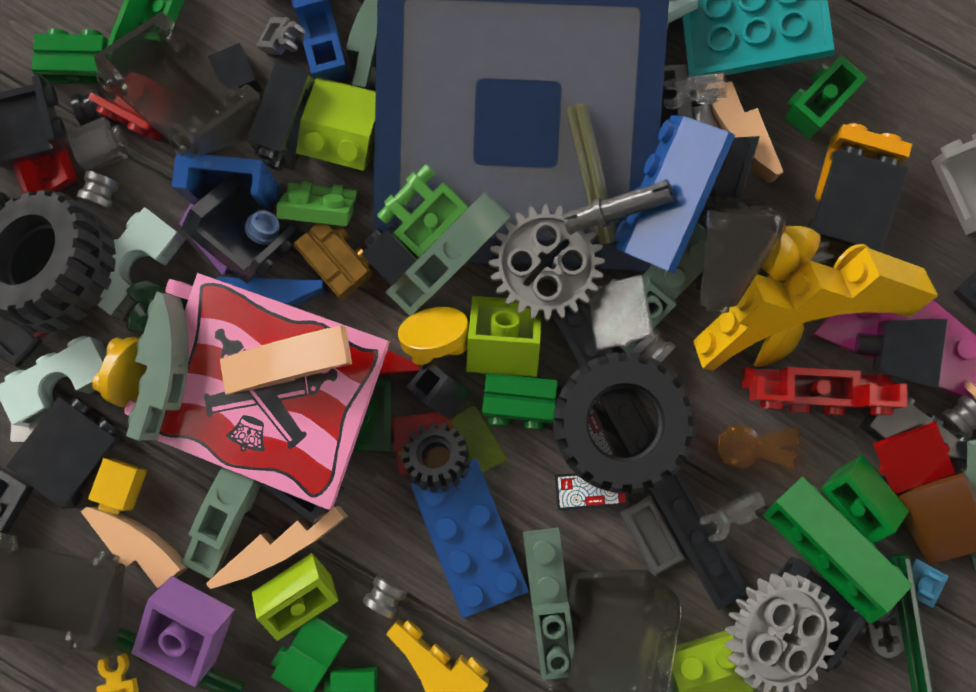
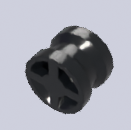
(86, 109)

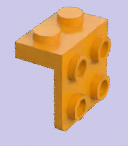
(871, 143)

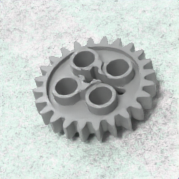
(569, 284)
(785, 645)

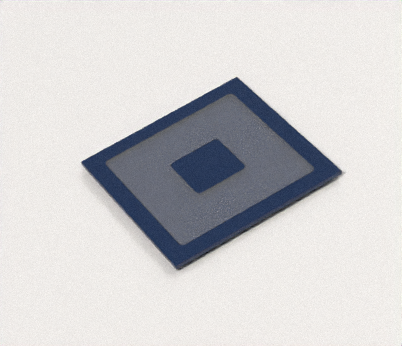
(487, 100)

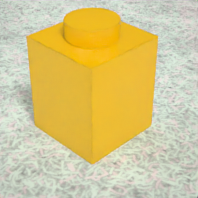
(117, 485)

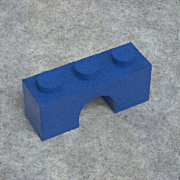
(321, 40)

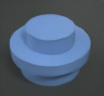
(262, 227)

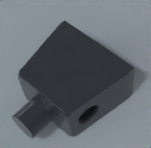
(907, 349)

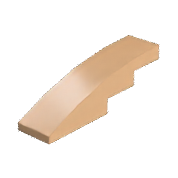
(286, 360)
(268, 552)

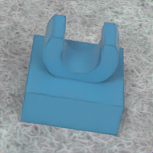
(928, 582)

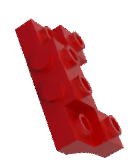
(823, 388)

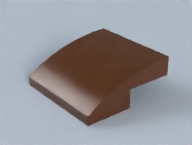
(942, 517)

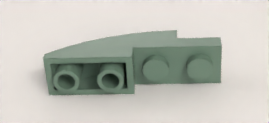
(363, 45)
(448, 254)
(665, 287)
(166, 355)
(218, 521)
(549, 602)

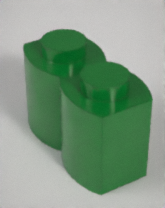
(309, 655)

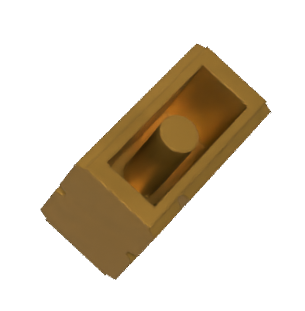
(334, 259)

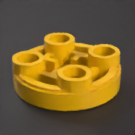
(434, 334)
(119, 372)

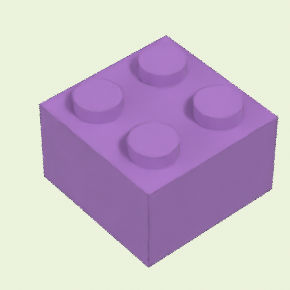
(182, 631)

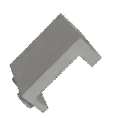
(958, 177)

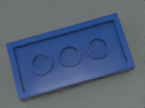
(471, 543)

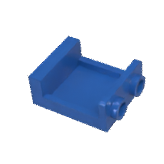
(194, 175)

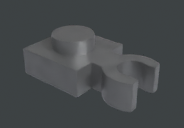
(279, 36)

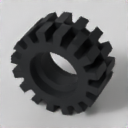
(430, 439)

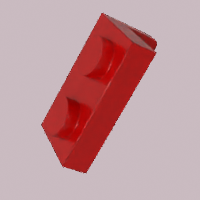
(46, 172)

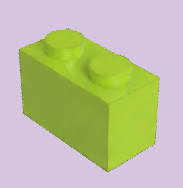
(294, 597)

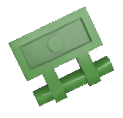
(317, 203)
(430, 218)

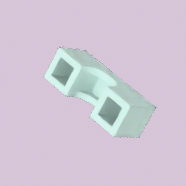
(143, 237)
(28, 392)

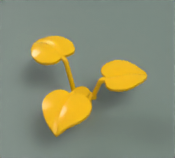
(791, 252)

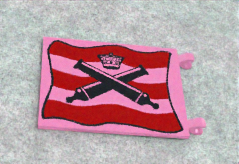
(279, 434)

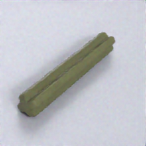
(590, 164)

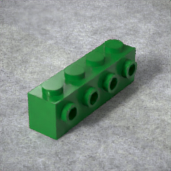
(838, 550)

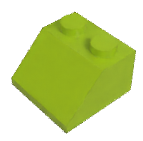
(338, 124)
(502, 339)
(705, 667)

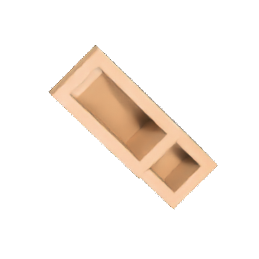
(732, 118)
(136, 545)

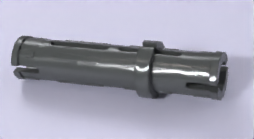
(607, 210)

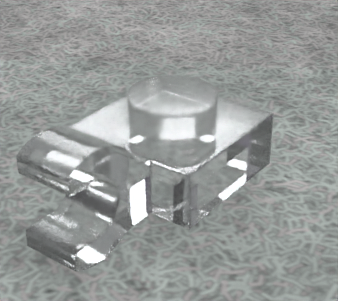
(703, 88)
(739, 511)

